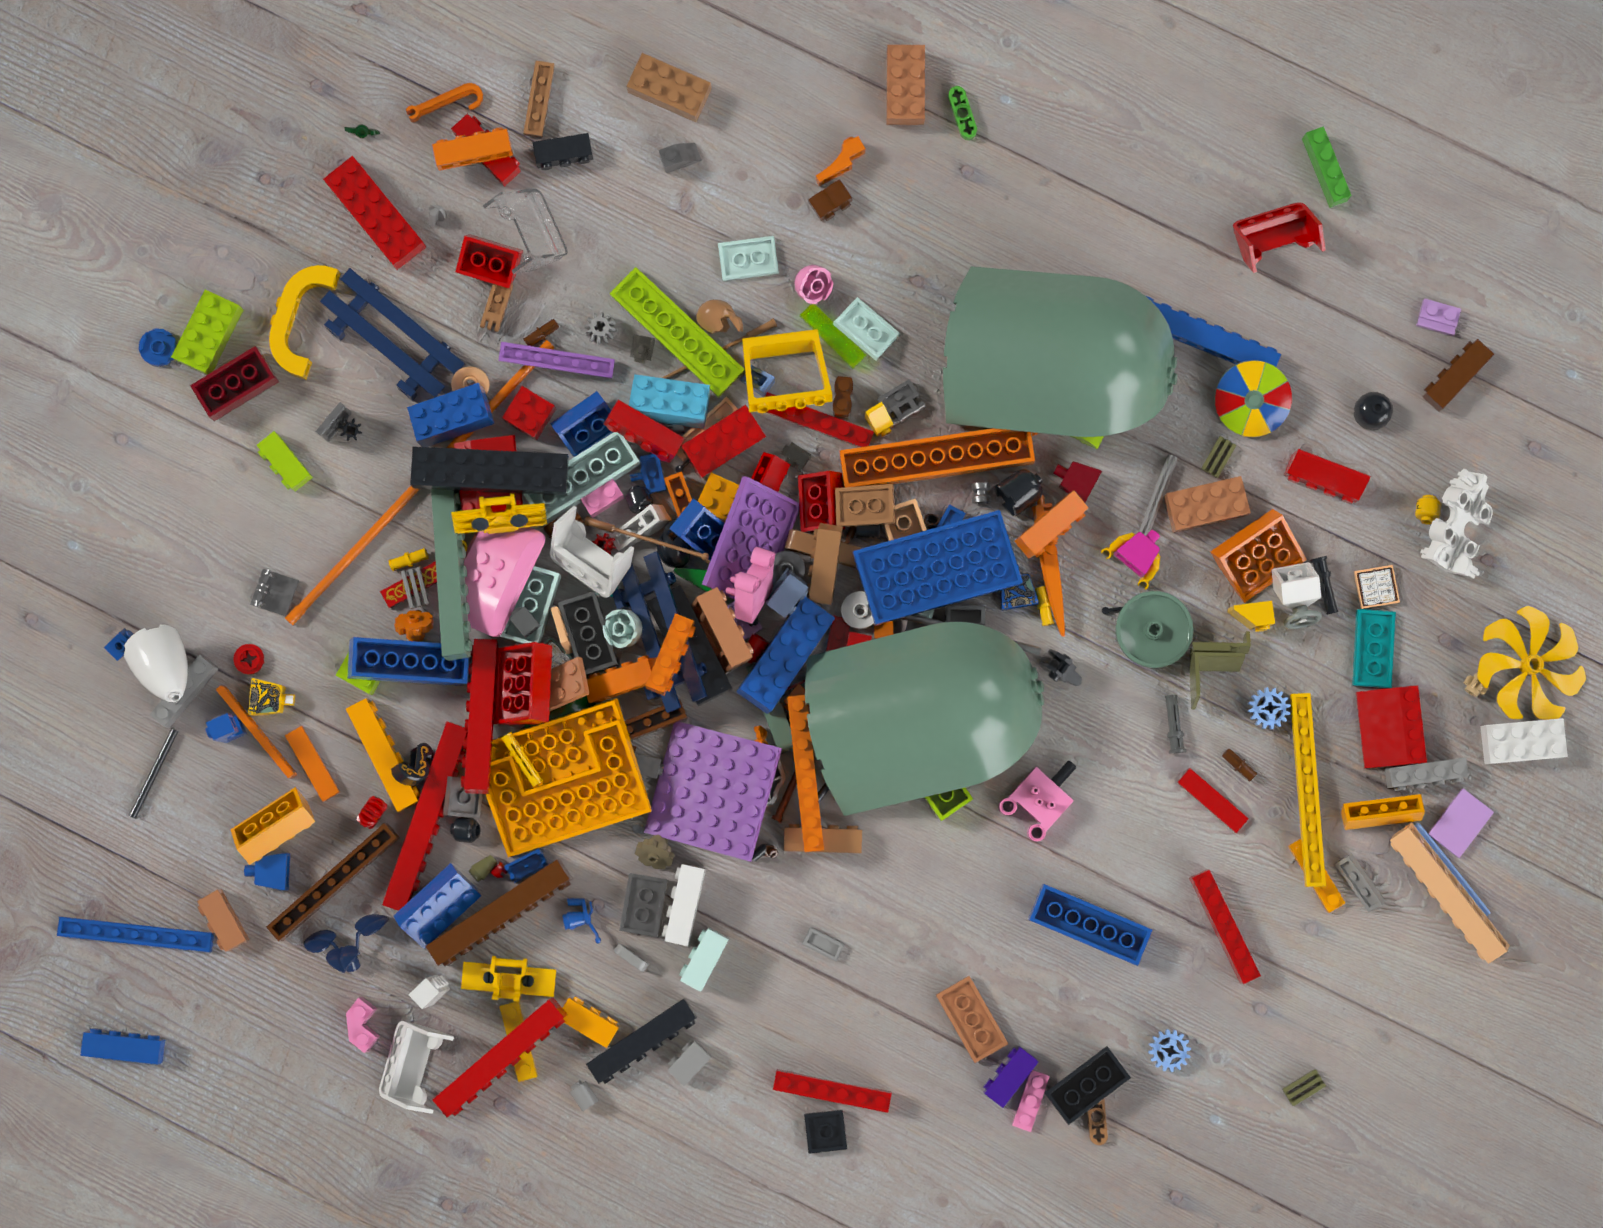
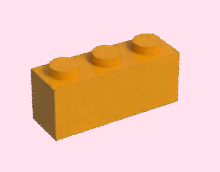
(589, 1021)

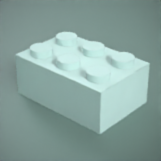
(703, 959)

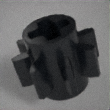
(356, 431)

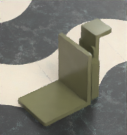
(1215, 657)

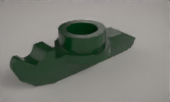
(362, 131)

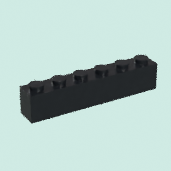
(642, 1040)

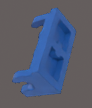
(526, 865)

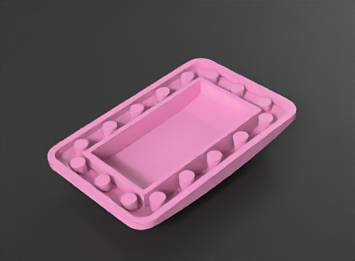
(497, 574)

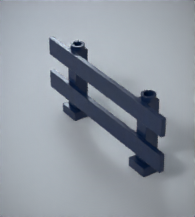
(349, 316)
(633, 598)

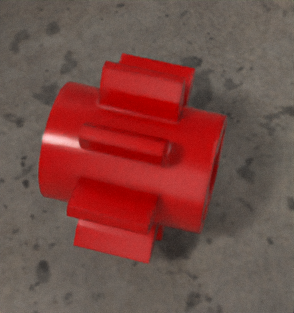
(609, 542)

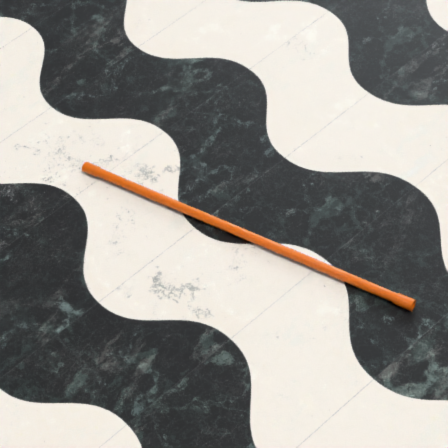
(299, 610)

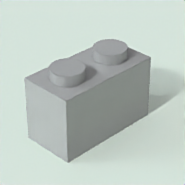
(689, 1062)

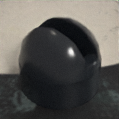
(931, 521)

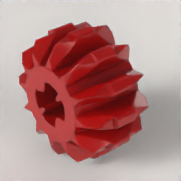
(372, 812)

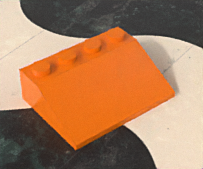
(1255, 551)

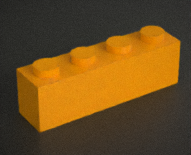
(1382, 812)

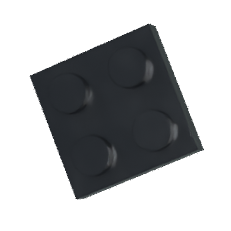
(825, 1131)

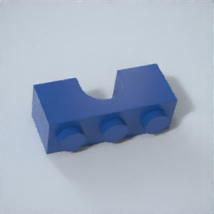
(225, 728)

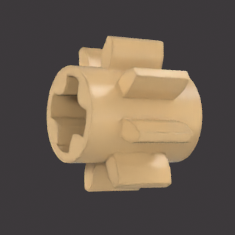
(1473, 686)

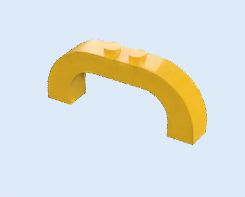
(287, 308)

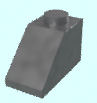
(679, 156)

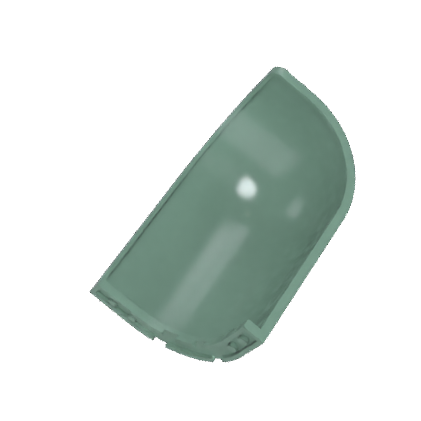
(1055, 354)
(920, 713)

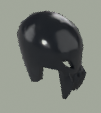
(669, 556)

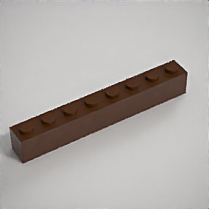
(333, 882)

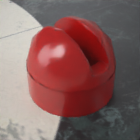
(498, 869)

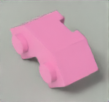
(358, 1032)

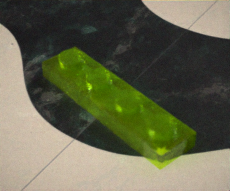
(832, 335)

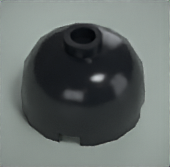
(1373, 410)

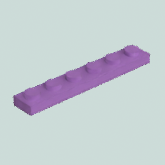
(556, 360)

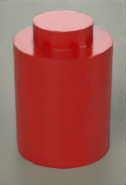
(758, 645)

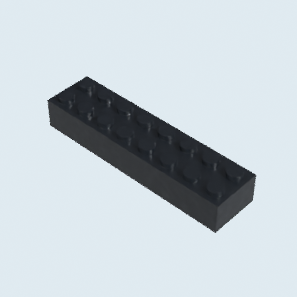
(489, 471)

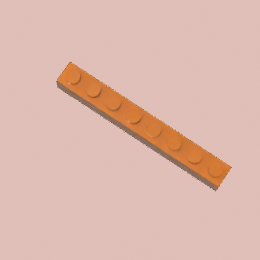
(805, 774)

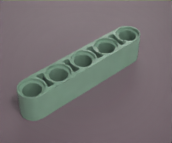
(778, 725)

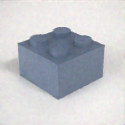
(787, 593)

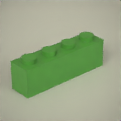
(1326, 167)

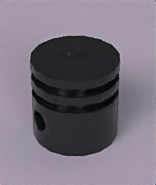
(868, 531)

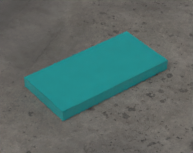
(1374, 648)

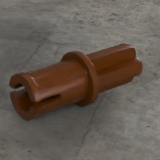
(541, 333)
(1239, 764)

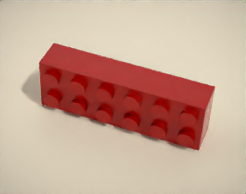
(374, 212)

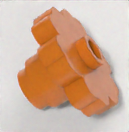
(414, 624)

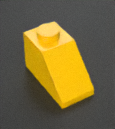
(879, 420)

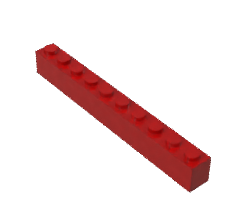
(426, 818)

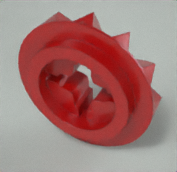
(241, 654)

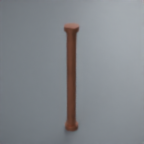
(786, 798)

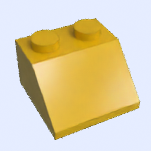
(1254, 615)

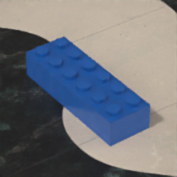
(785, 655)
(404, 662)
(1090, 924)

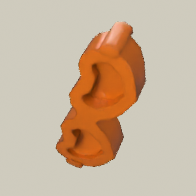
(761, 734)

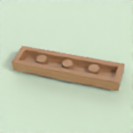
(539, 99)

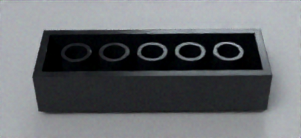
(715, 679)

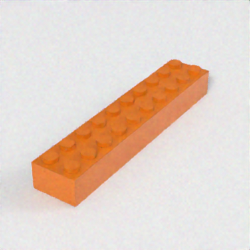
(936, 457)

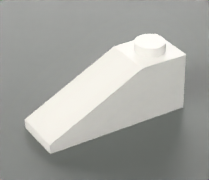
(645, 524)

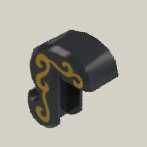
(418, 766)

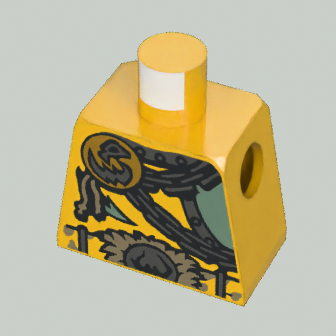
(268, 698)

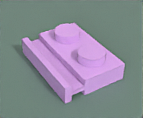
(1438, 317)

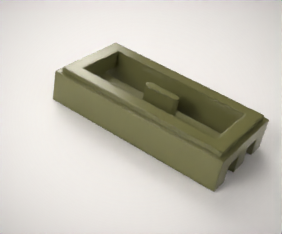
(1226, 443)
(1317, 1079)

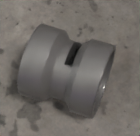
(981, 493)

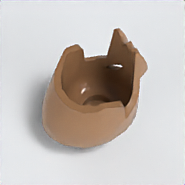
(714, 314)

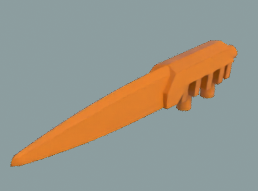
(1050, 570)

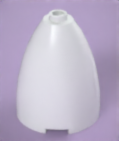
(158, 661)

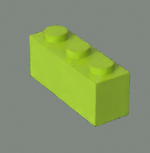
(283, 461)

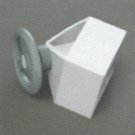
(1297, 589)

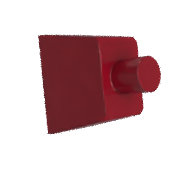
(1078, 479)

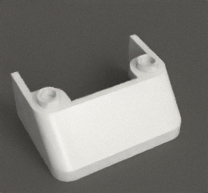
(584, 558)
(407, 1065)

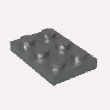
(643, 905)

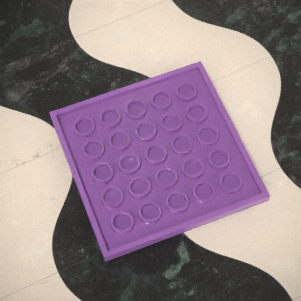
(713, 790)

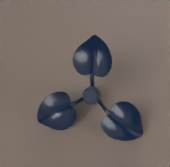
(345, 957)

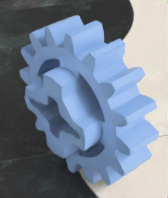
(1270, 717)
(1166, 1060)

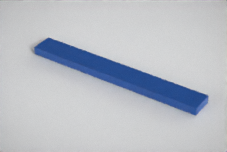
(135, 934)

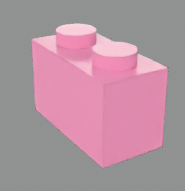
(602, 498)

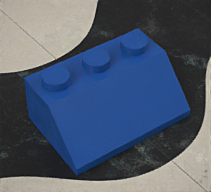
(583, 424)

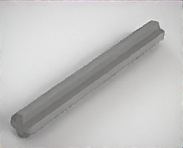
(1158, 494)

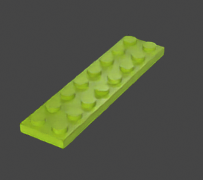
(677, 332)

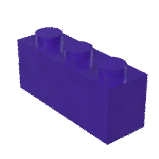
(1010, 1076)

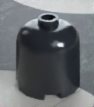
(1019, 491)

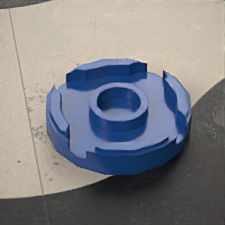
(157, 347)

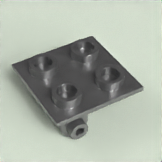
(274, 592)

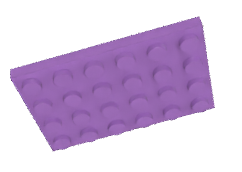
(755, 519)

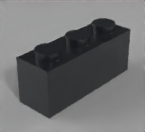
(563, 151)

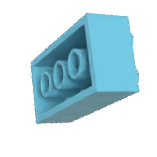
(670, 400)

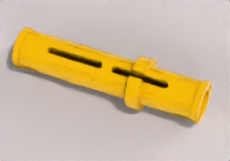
(534, 778)

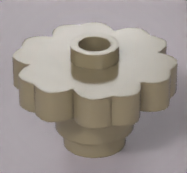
(655, 852)

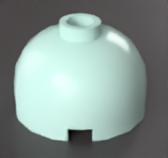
(622, 628)

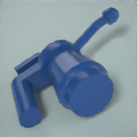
(575, 919)

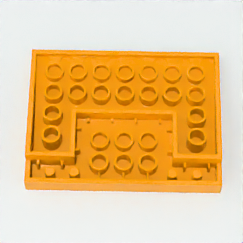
(585, 773)

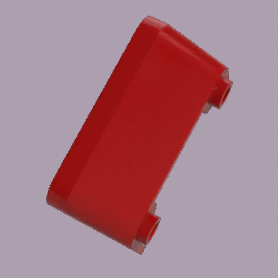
(1276, 229)

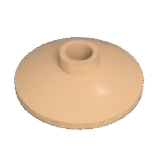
(464, 374)

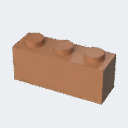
(222, 920)

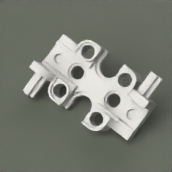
(1449, 545)

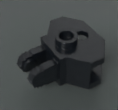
(1061, 668)

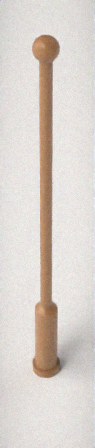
(753, 333)
(611, 528)

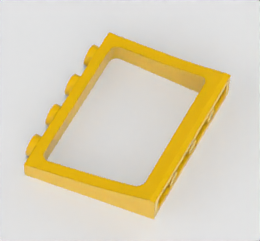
(783, 345)

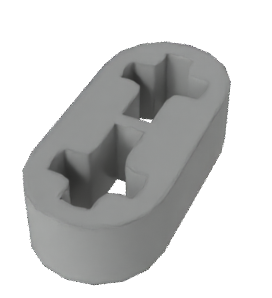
(631, 957)

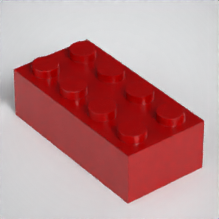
(722, 441)

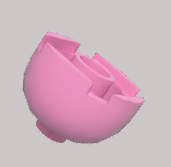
(813, 284)

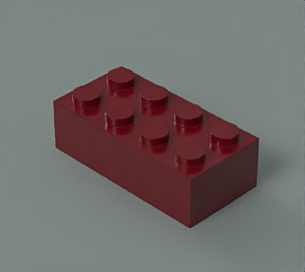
(234, 383)

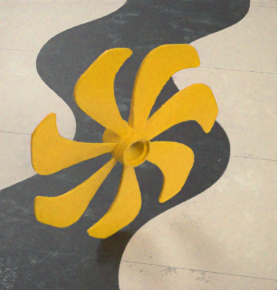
(1494, 662)

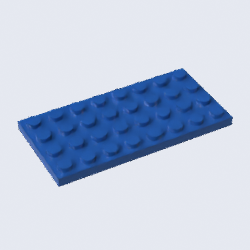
(937, 567)

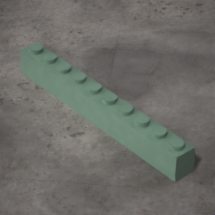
(451, 577)

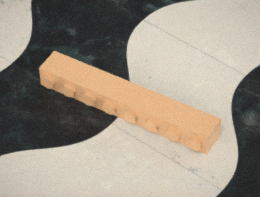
(1450, 893)

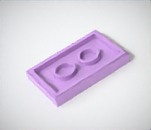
(1460, 823)

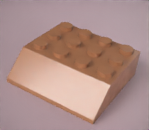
(721, 629)

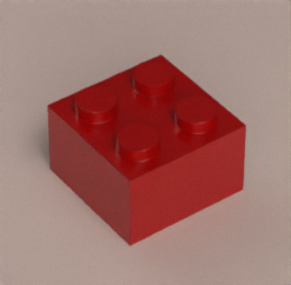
(529, 413)

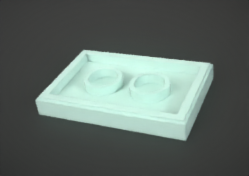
(748, 258)
(866, 328)

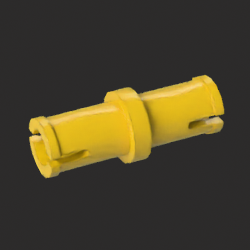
(408, 559)
(1044, 606)

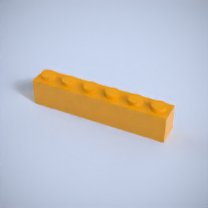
(381, 752)

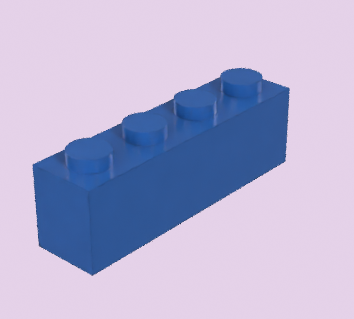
(122, 1047)

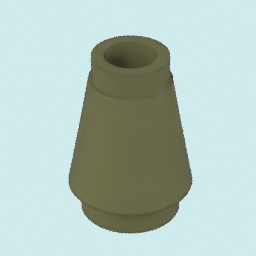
(482, 868)

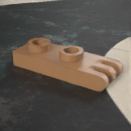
(496, 307)

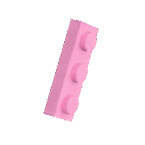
(1030, 1100)

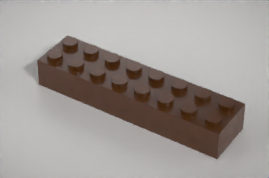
(499, 912)

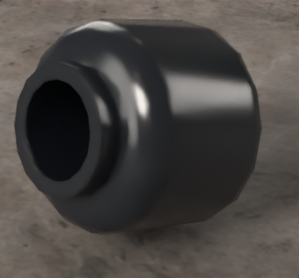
(638, 499)
(465, 829)

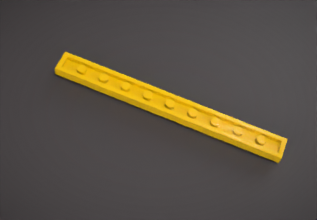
(1307, 790)

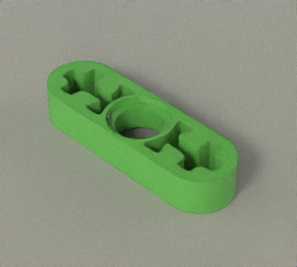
(971, 124)

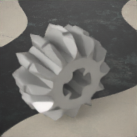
(593, 326)

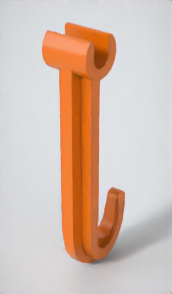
(445, 99)

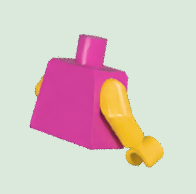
(1138, 554)

